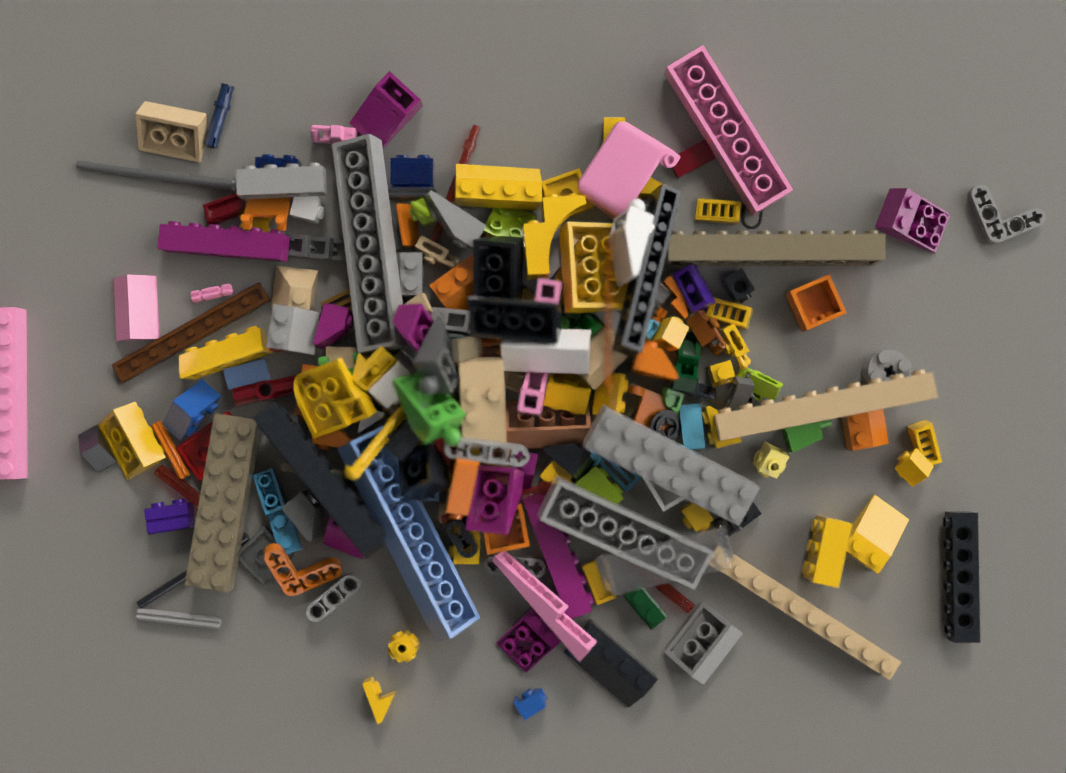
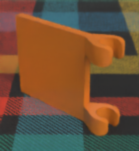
(267, 208)
(648, 406)

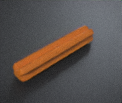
(169, 448)

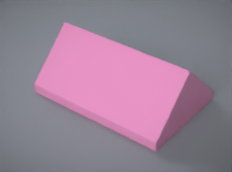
(136, 308)

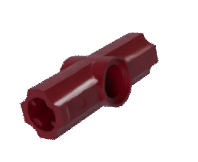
(253, 393)

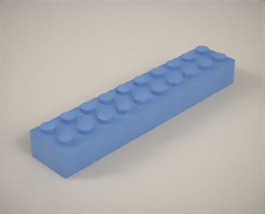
(412, 543)

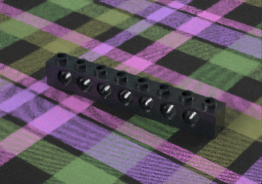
(643, 288)

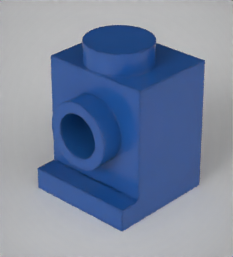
(531, 702)

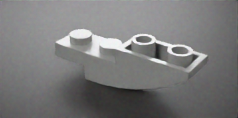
(455, 320)

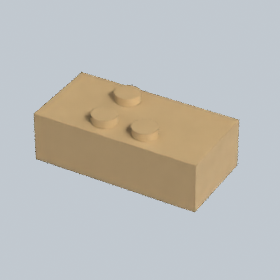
(482, 399)

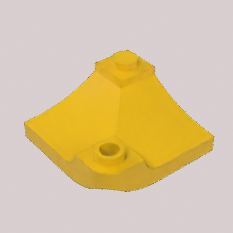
(331, 398)

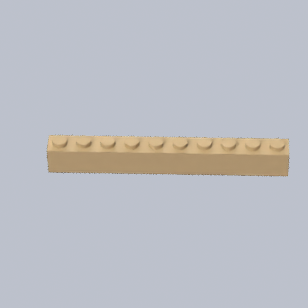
(825, 406)
(812, 617)

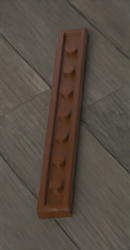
(191, 332)

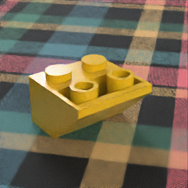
(613, 401)

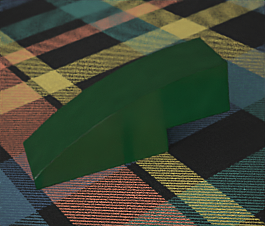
(687, 364)

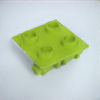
(507, 222)

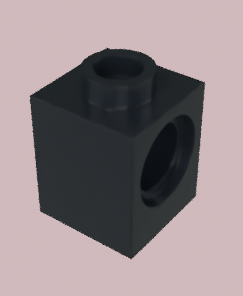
(738, 276)

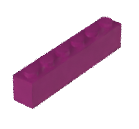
(223, 242)
(560, 561)

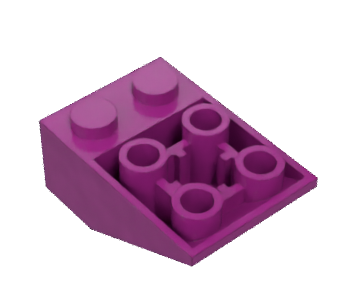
(386, 109)
(912, 219)
(528, 640)

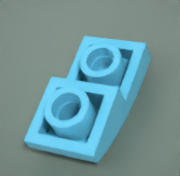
(692, 426)

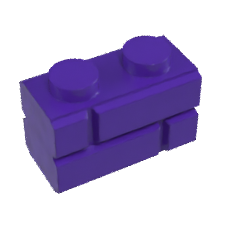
(693, 288)
(170, 517)

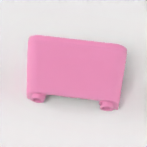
(623, 168)

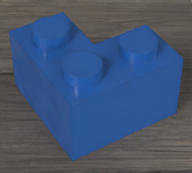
(191, 409)

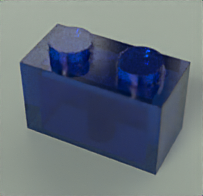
(412, 171)

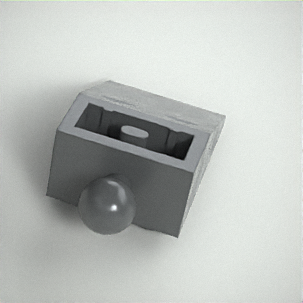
(435, 361)

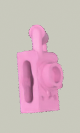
(332, 134)

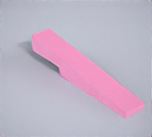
(547, 605)

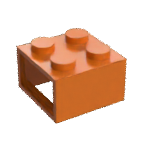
(815, 303)
(516, 537)

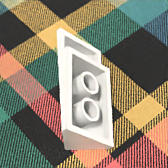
(565, 357)

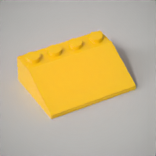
(583, 268)

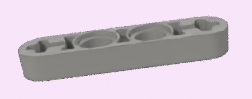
(487, 447)

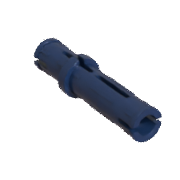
(219, 115)

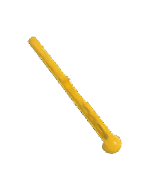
(374, 447)

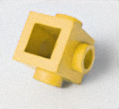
(407, 639)

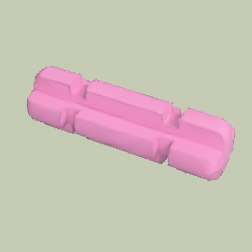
(211, 293)

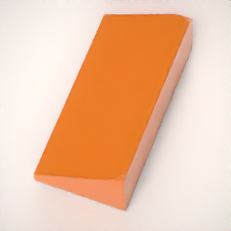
(407, 226)

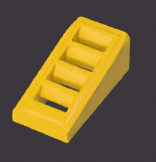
(736, 205)
(747, 317)
(926, 426)

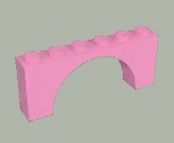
(535, 384)

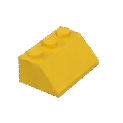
(131, 440)

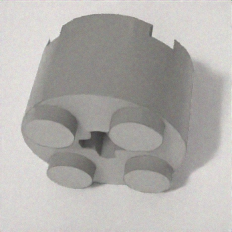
(892, 360)

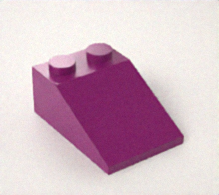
(494, 499)

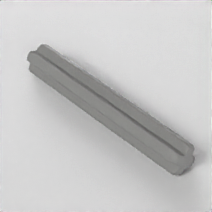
(178, 618)

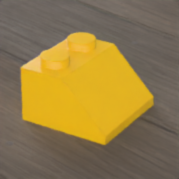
(567, 393)

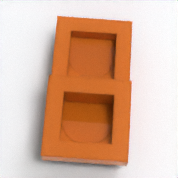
(679, 303)

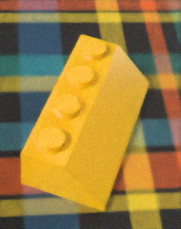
(497, 187)
(223, 354)

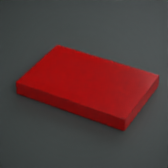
(195, 450)

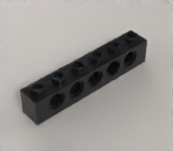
(970, 607)

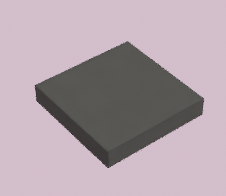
(253, 555)

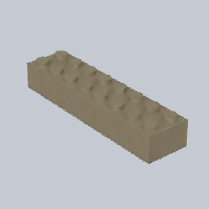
(223, 503)

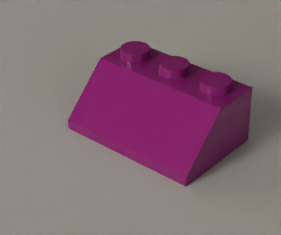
(413, 323)

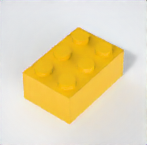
(826, 551)

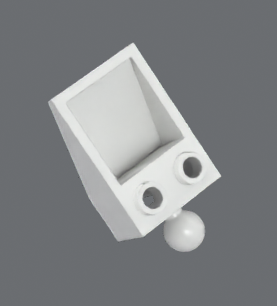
(630, 239)

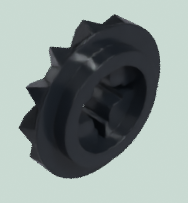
(670, 418)

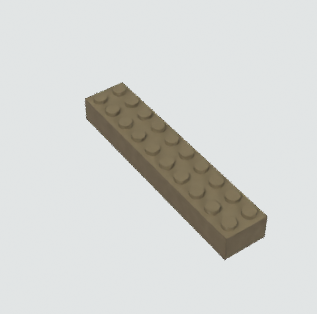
(776, 249)

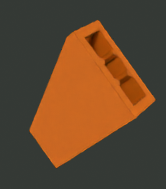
(461, 488)

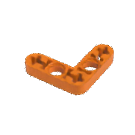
(293, 576)

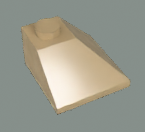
(295, 287)

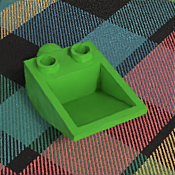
(429, 415)

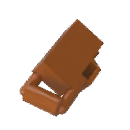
(707, 331)

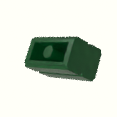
(645, 607)

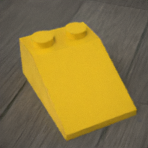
(875, 534)

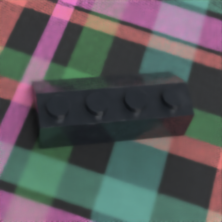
(498, 267)
(514, 319)
(615, 667)

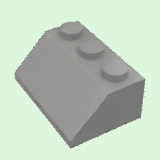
(703, 643)

